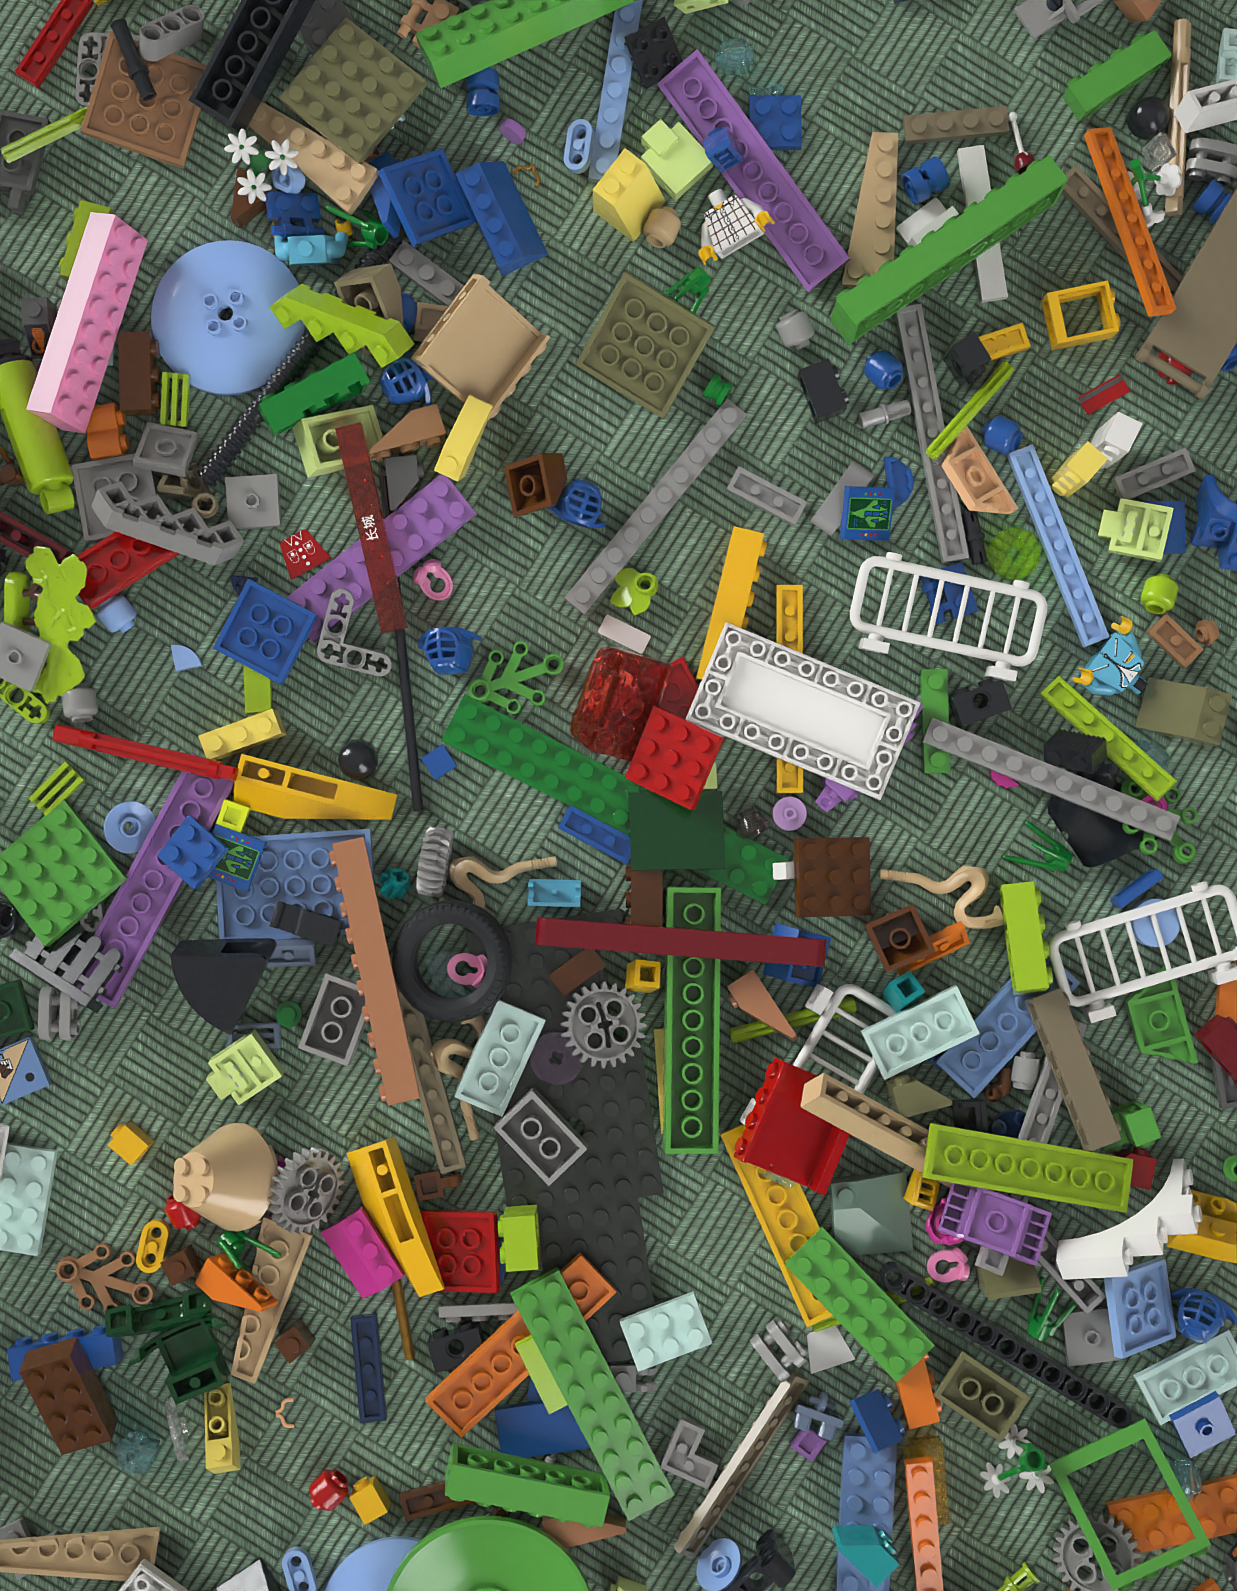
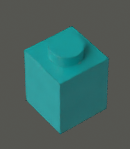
(903, 992)

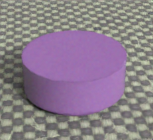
(513, 131)

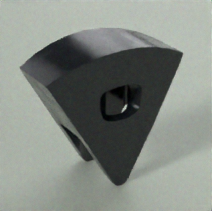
(220, 976)

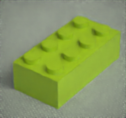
(1024, 938)

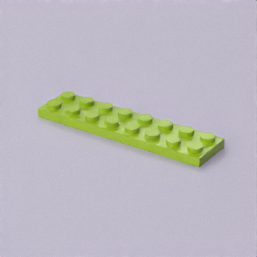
(1027, 1168)

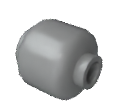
(795, 329)
(80, 704)

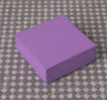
(808, 1443)

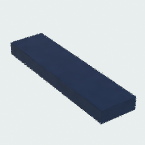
(368, 1368)

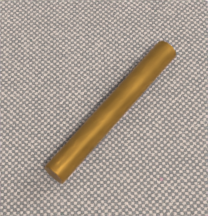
(403, 1320)

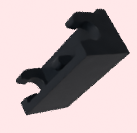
(970, 1114)

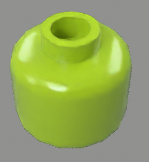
(1159, 594)

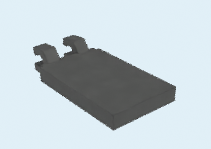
(21, 175)

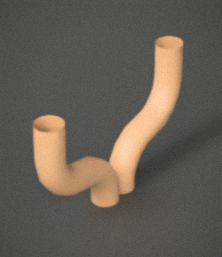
(281, 1416)

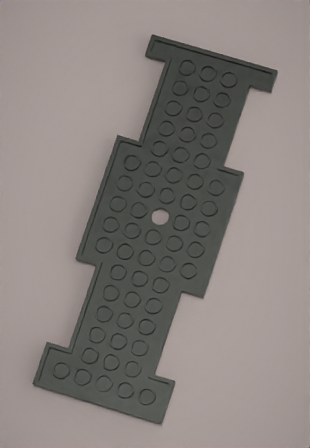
(596, 1198)

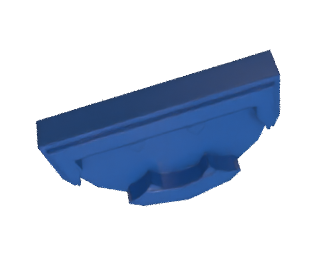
(900, 478)

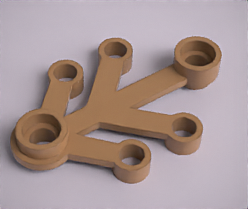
(101, 1278)

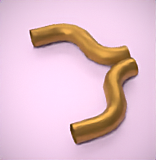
(529, 168)

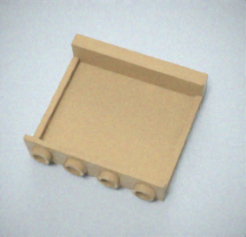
(480, 346)

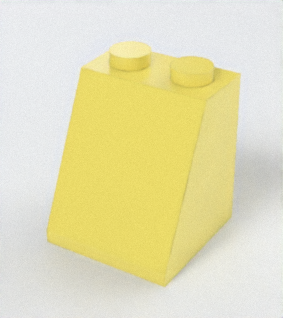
(627, 195)

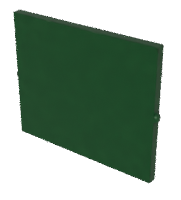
(673, 836)

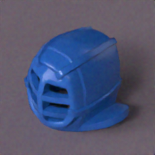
(404, 382)
(579, 504)
(450, 652)
(1200, 1319)

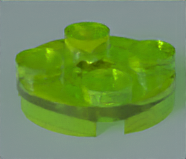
(1024, 542)

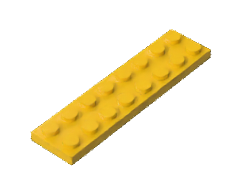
(785, 1221)

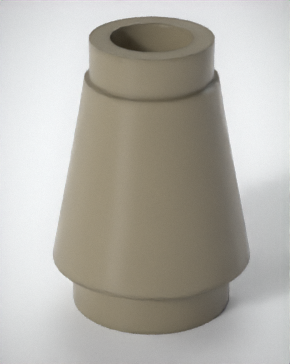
(205, 502)

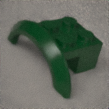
(190, 1356)

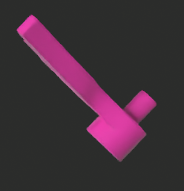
(1002, 780)

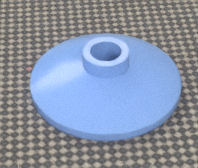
(141, 824)
(719, 1565)

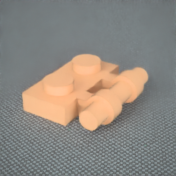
(435, 13)

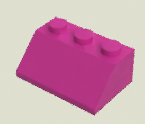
(363, 1252)

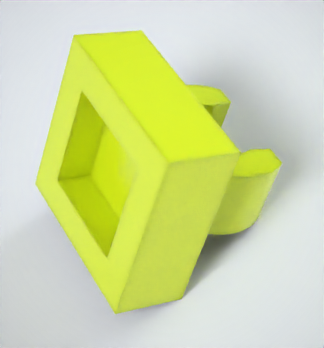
(233, 815)

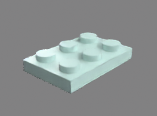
(665, 1331)

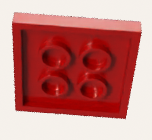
(674, 757)
(465, 1248)

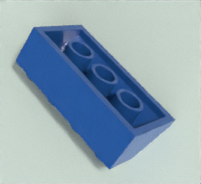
(501, 215)

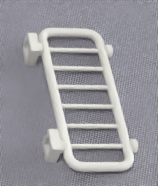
(1003, 660)
(819, 1002)
(1101, 1010)

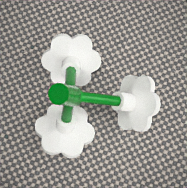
(1166, 181)

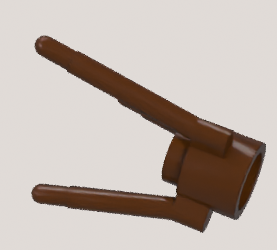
(10, 473)

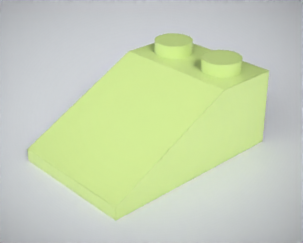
(319, 442)

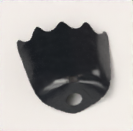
(1090, 834)

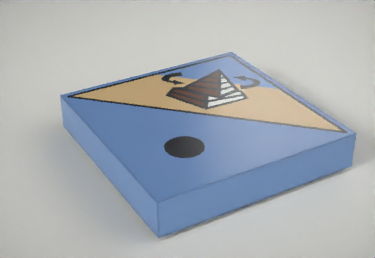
(21, 1070)

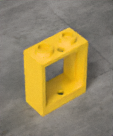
(1055, 322)

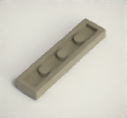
(955, 125)

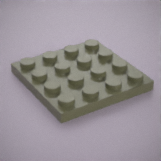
(353, 91)
(645, 345)

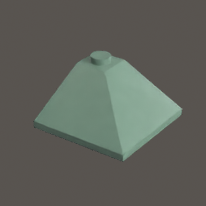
(871, 1213)

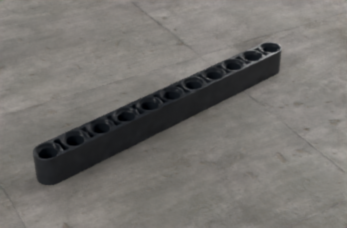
(1014, 1352)

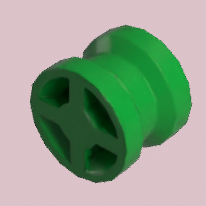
(718, 390)

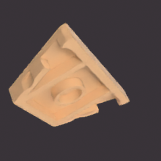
(975, 477)

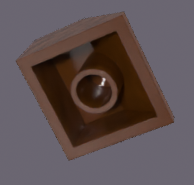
(535, 482)
(899, 938)

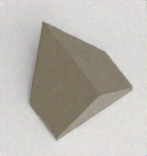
(183, 488)

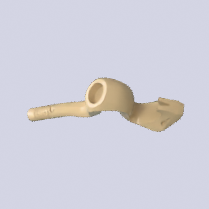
(461, 866)
(979, 883)
(440, 1058)

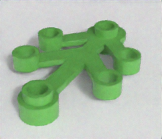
(510, 679)
(1175, 841)

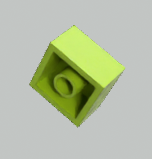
(521, 1238)

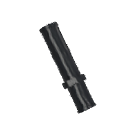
(137, 70)

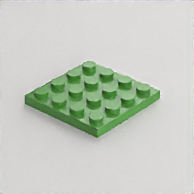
(57, 873)

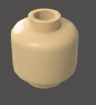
(662, 227)

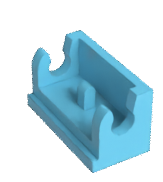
(554, 892)

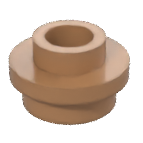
(1206, 632)

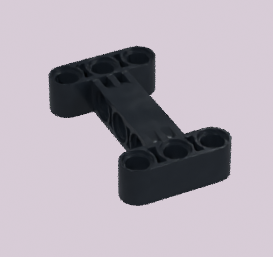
(772, 1560)

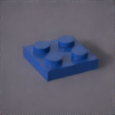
(777, 120)
(193, 852)

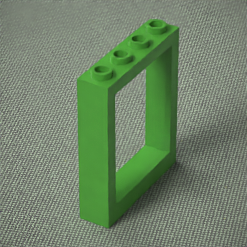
(1101, 1448)

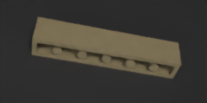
(1073, 1069)

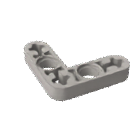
(85, 61)
(337, 640)

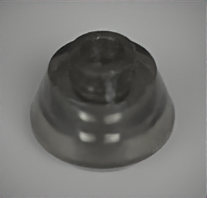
(751, 823)

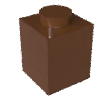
(181, 1265)
(294, 1340)

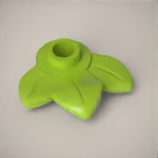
(630, 590)

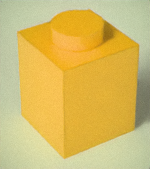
(643, 976)
(130, 1142)
(369, 1499)

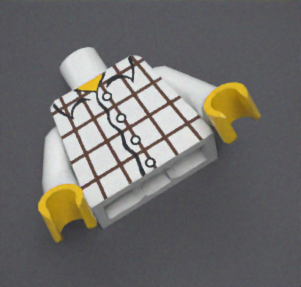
(730, 225)

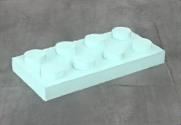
(920, 1032)
(499, 1057)
(25, 1197)
(1189, 1375)

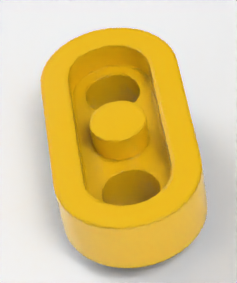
(153, 1244)

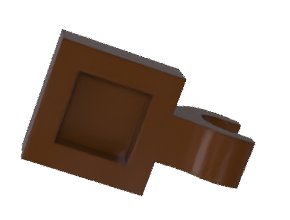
(432, 1183)

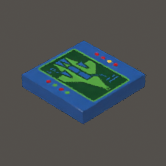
(867, 513)
(240, 861)

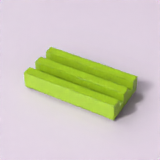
(174, 401)
(41, 804)

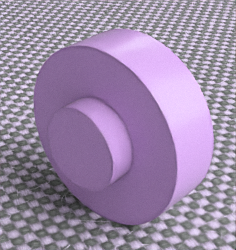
(789, 813)

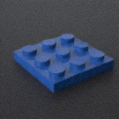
(427, 197)
(265, 631)

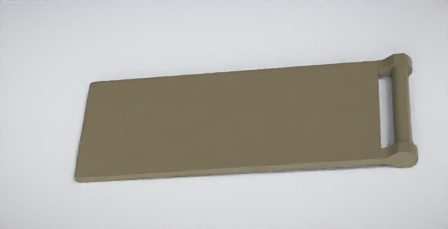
(1205, 321)

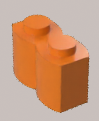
(106, 433)

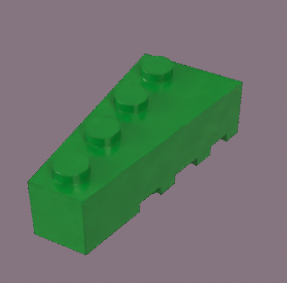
(314, 394)

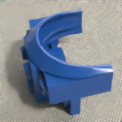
(1216, 523)

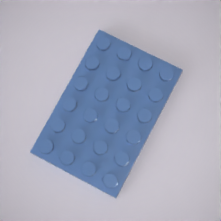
(290, 871)

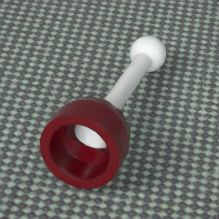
(1023, 159)

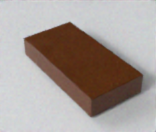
(577, 970)

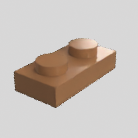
(1174, 641)

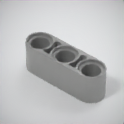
(171, 33)
(830, 512)

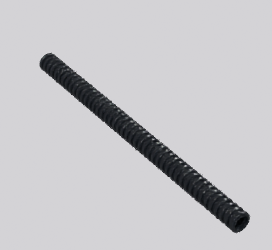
(285, 375)

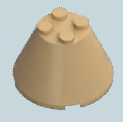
(228, 1177)

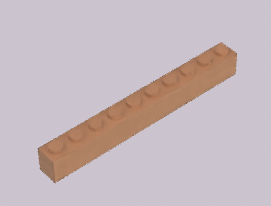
(375, 970)

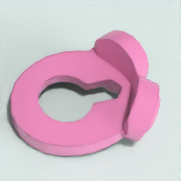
(421, 579)
(479, 962)
(960, 1272)

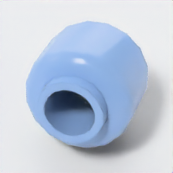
(117, 614)

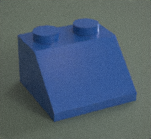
(796, 973)
(876, 1420)

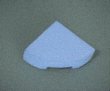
(185, 658)

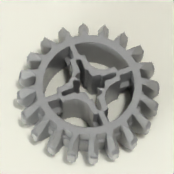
(434, 861)

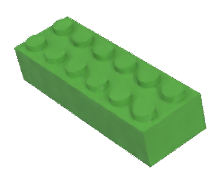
(526, 1485)

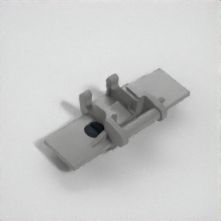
(1042, 15)

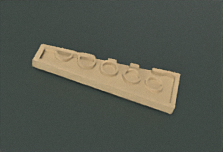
(317, 158)
(874, 222)
(278, 1277)
(81, 1555)

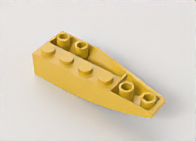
(306, 795)
(394, 1210)
(1215, 1234)

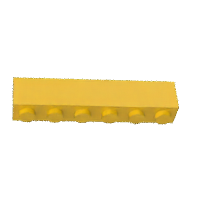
(734, 588)

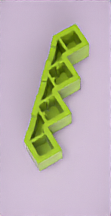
(351, 325)

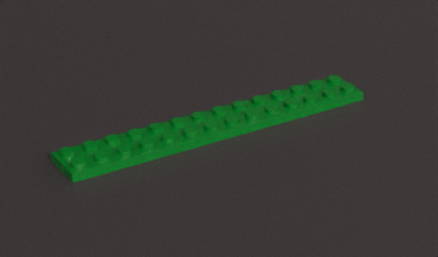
(589, 786)

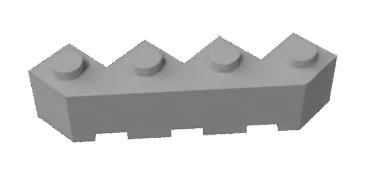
(153, 523)

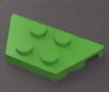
(1160, 1022)

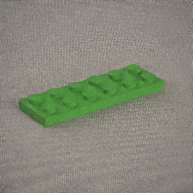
(859, 1304)

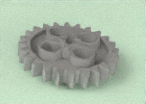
(580, 1030)
(305, 1190)
(1072, 1556)

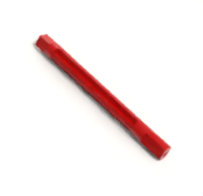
(144, 752)

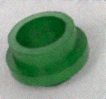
(288, 1014)

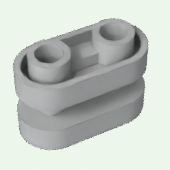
(1212, 161)
(68, 1023)
(794, 1352)

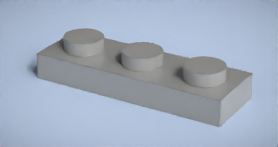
(426, 274)
(1154, 475)
(766, 496)
(478, 1311)

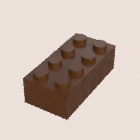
(68, 1395)

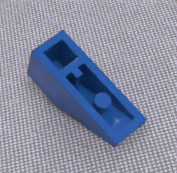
(722, 149)
(381, 198)

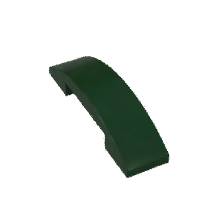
(157, 1316)

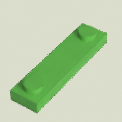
(935, 705)

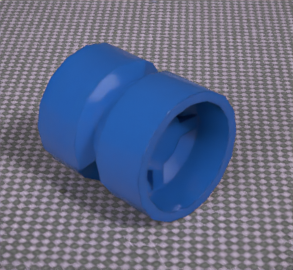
(483, 94)
(929, 178)
(1212, 201)

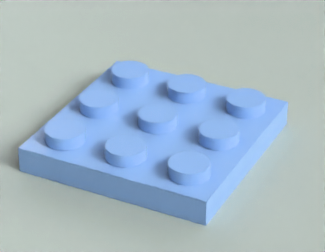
(1140, 1308)

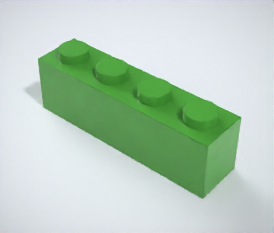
(1117, 75)

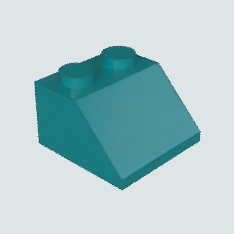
(867, 1550)

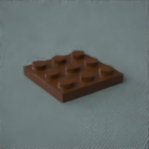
(832, 877)

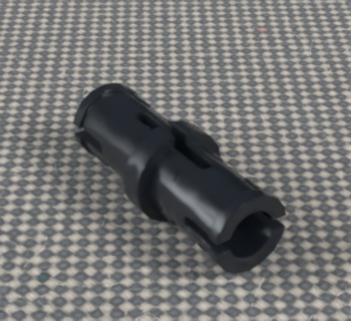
(974, 537)

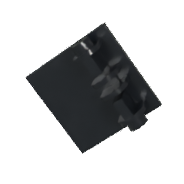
(653, 52)

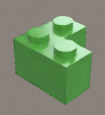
(1136, 1125)

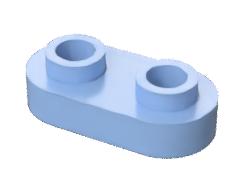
(579, 148)
(289, 183)
(299, 1572)

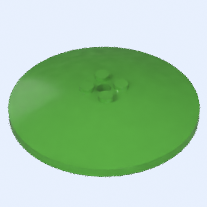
(488, 1556)

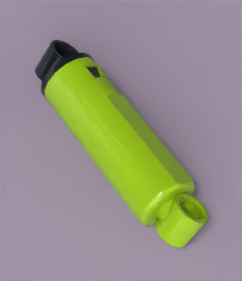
(32, 438)

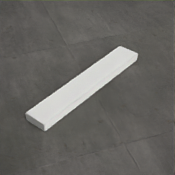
(975, 187)

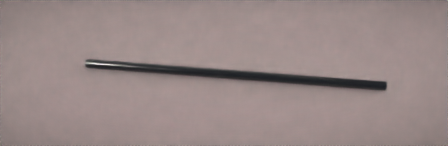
(405, 685)

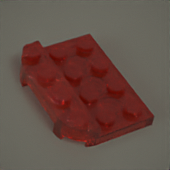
(618, 701)

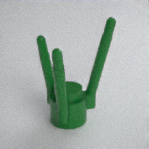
(372, 230)
(693, 283)
(1056, 856)
(233, 1245)
(1041, 1325)

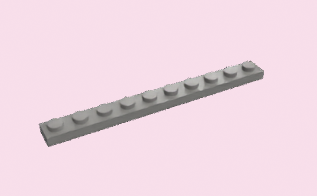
(929, 425)
(655, 507)
(1051, 779)
(1035, 1128)

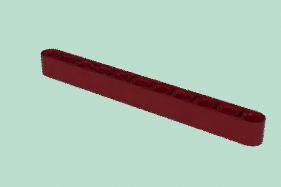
(680, 942)

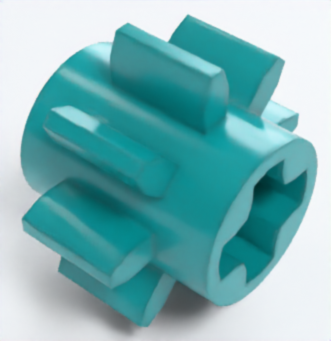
(394, 883)

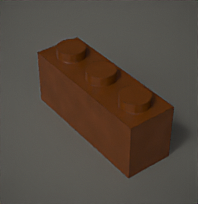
(138, 373)
(645, 897)

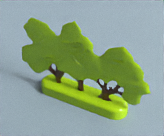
(56, 615)

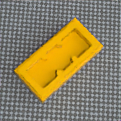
(1006, 341)

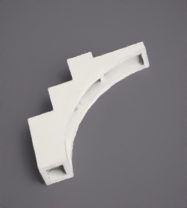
(1141, 1235)

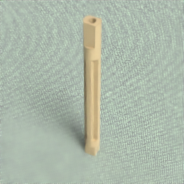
(1179, 87)

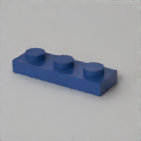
(596, 834)

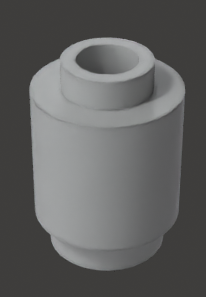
(1025, 1070)

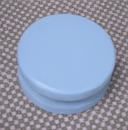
(1144, 930)

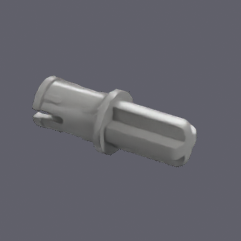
(884, 413)

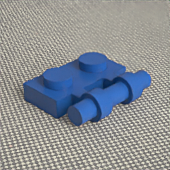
(295, 208)
(953, 595)

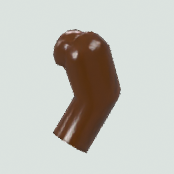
(1001, 1087)

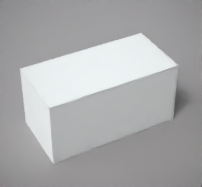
(783, 870)

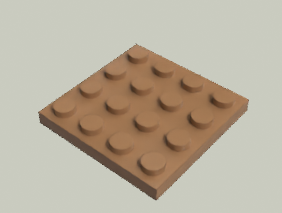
(152, 128)

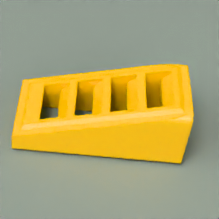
(914, 1188)

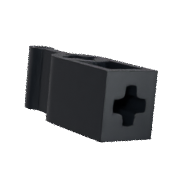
(307, 923)

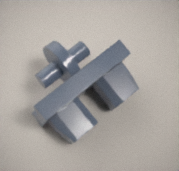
(828, 1422)

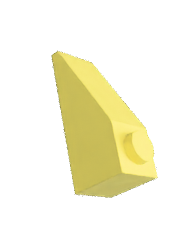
(464, 439)

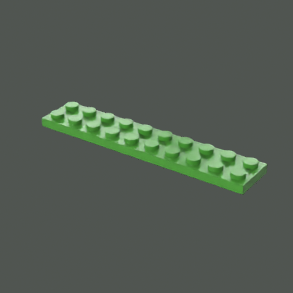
(592, 1393)

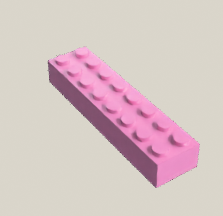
(87, 323)

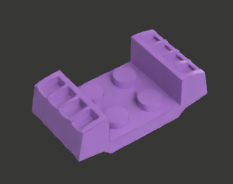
(995, 1222)

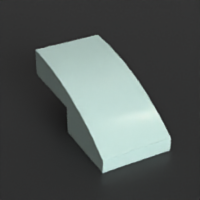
(1227, 56)

